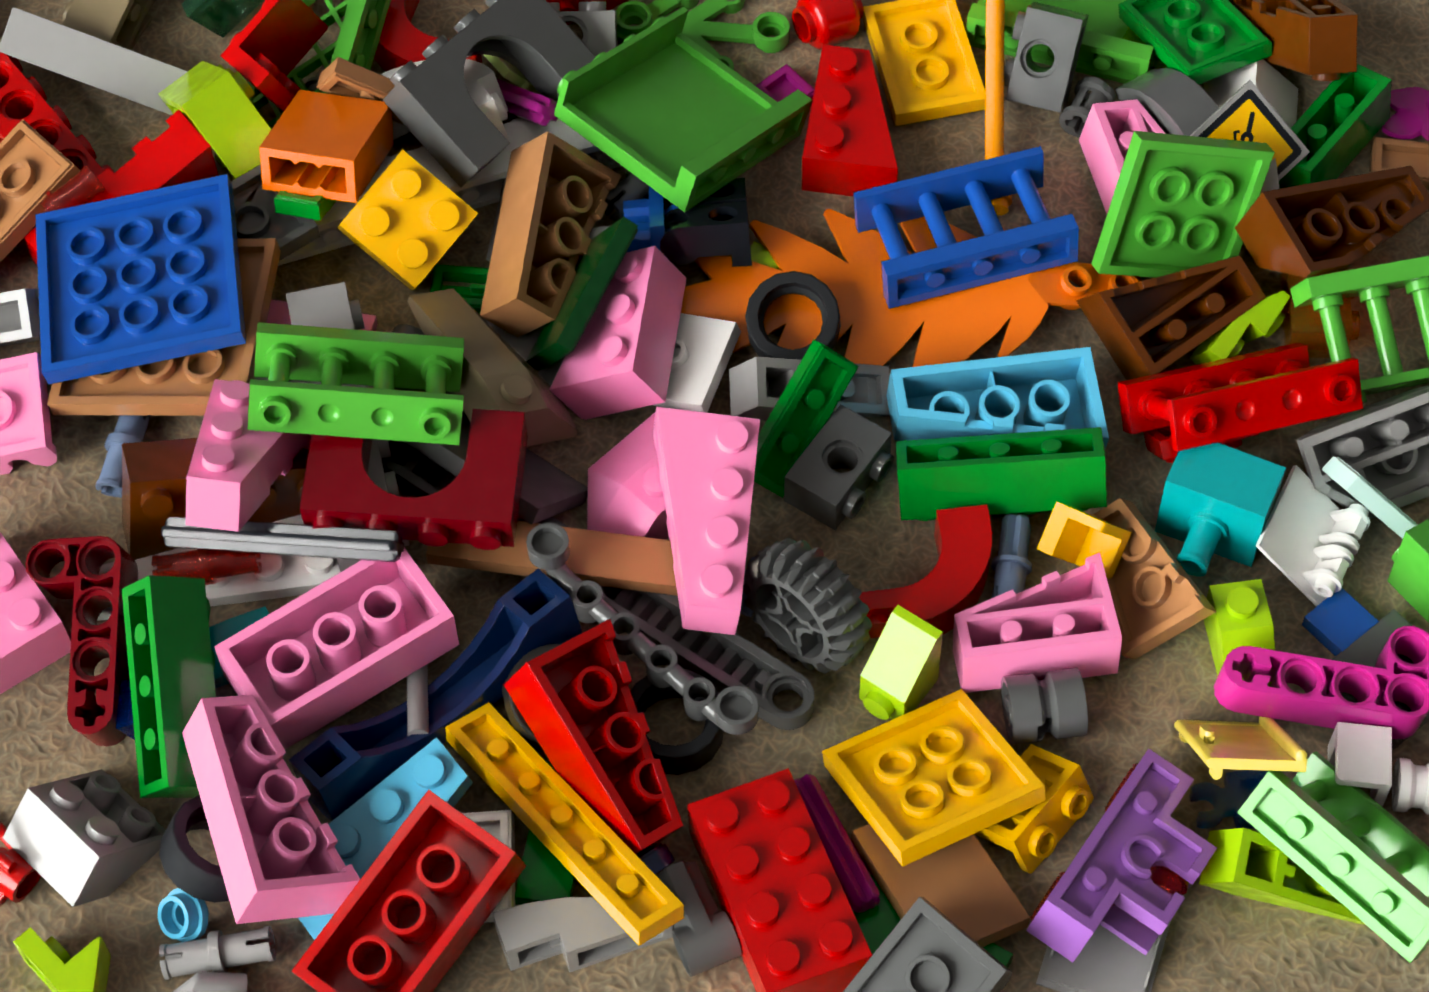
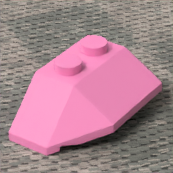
(627, 488)

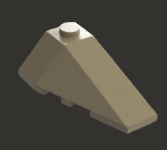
(491, 369)

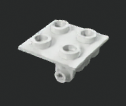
(1312, 537)

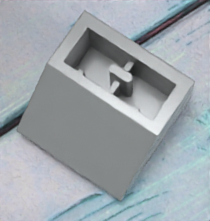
(83, 835)

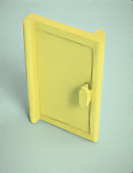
(1242, 745)

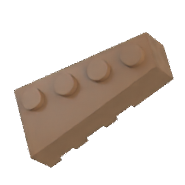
(542, 231)

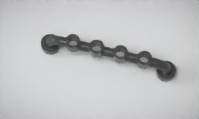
(733, 709)

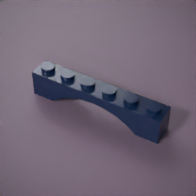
(358, 756)

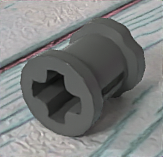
(1074, 116)

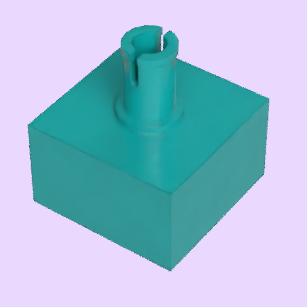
(1217, 504)

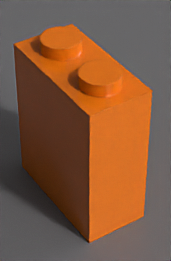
(326, 146)

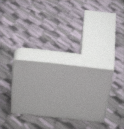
(1362, 757)

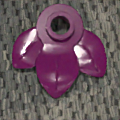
(1411, 114)

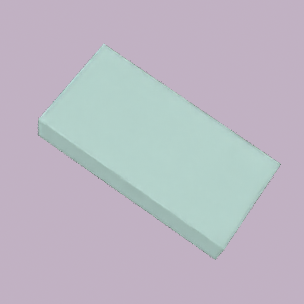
(1368, 496)

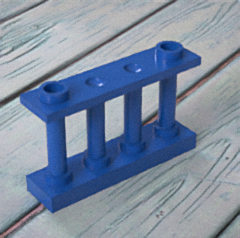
(974, 261)

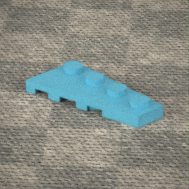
(377, 816)

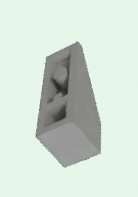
(761, 381)

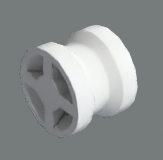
(1410, 786)

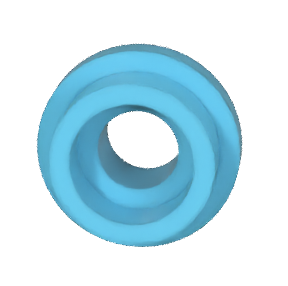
(182, 916)

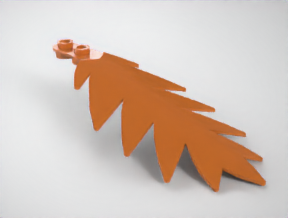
(952, 323)

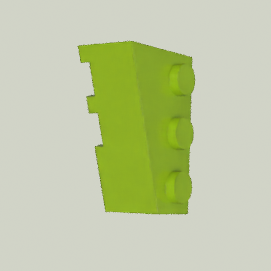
(221, 112)

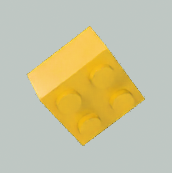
(407, 220)

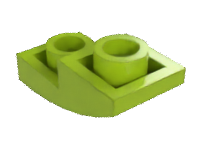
(1256, 322)

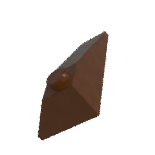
(1331, 222)

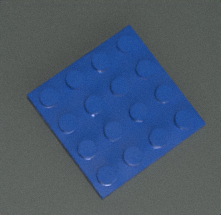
(139, 279)

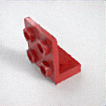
(274, 46)

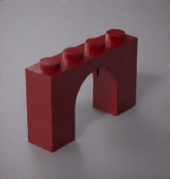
(473, 509)

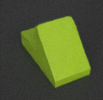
(60, 972)

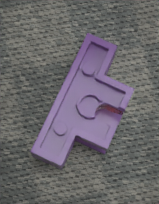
(1130, 867)

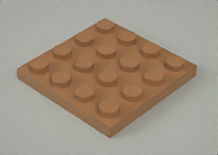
(182, 383)

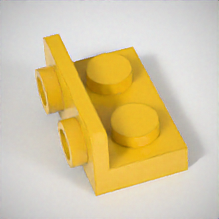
(1037, 830)

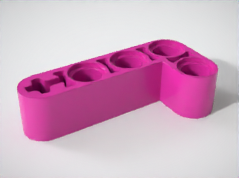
(1324, 680)

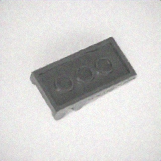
(930, 956)

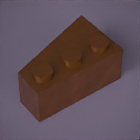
(1169, 315)

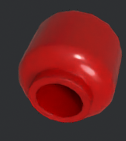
(827, 21)

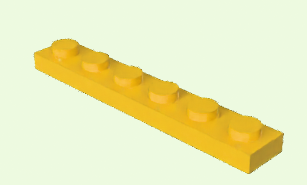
(565, 824)

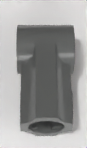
(705, 934)

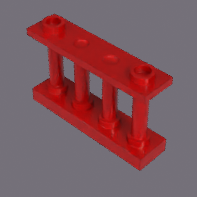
(1239, 396)

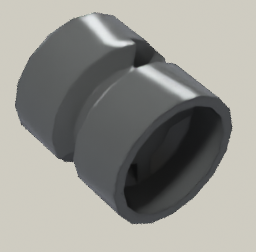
(1044, 706)

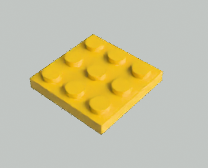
(933, 777)

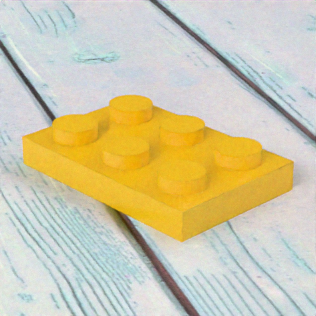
(924, 59)

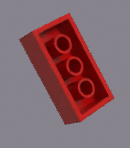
(778, 887)
(413, 906)

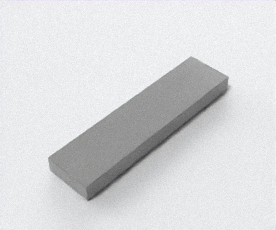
(88, 59)

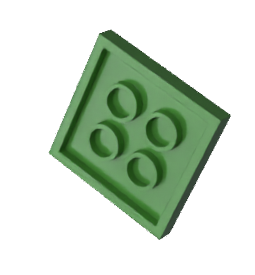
(1179, 203)

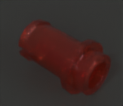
(75, 192)

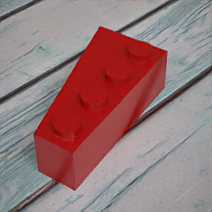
(169, 160)
(595, 737)

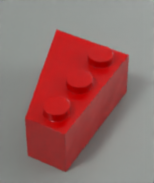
(847, 127)

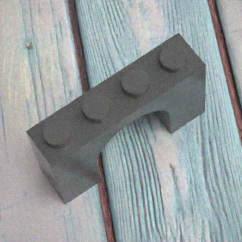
(434, 95)

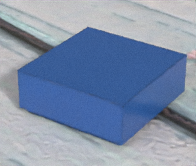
(1338, 621)

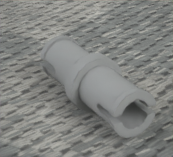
(217, 952)

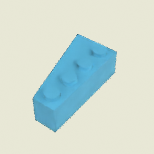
(997, 396)

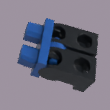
(707, 230)

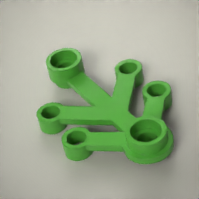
(700, 28)

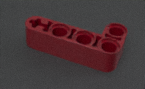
(90, 641)

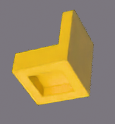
(1078, 535)

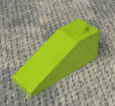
(1258, 870)

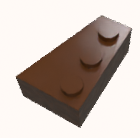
(1307, 34)

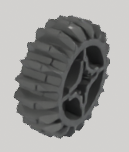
(806, 605)

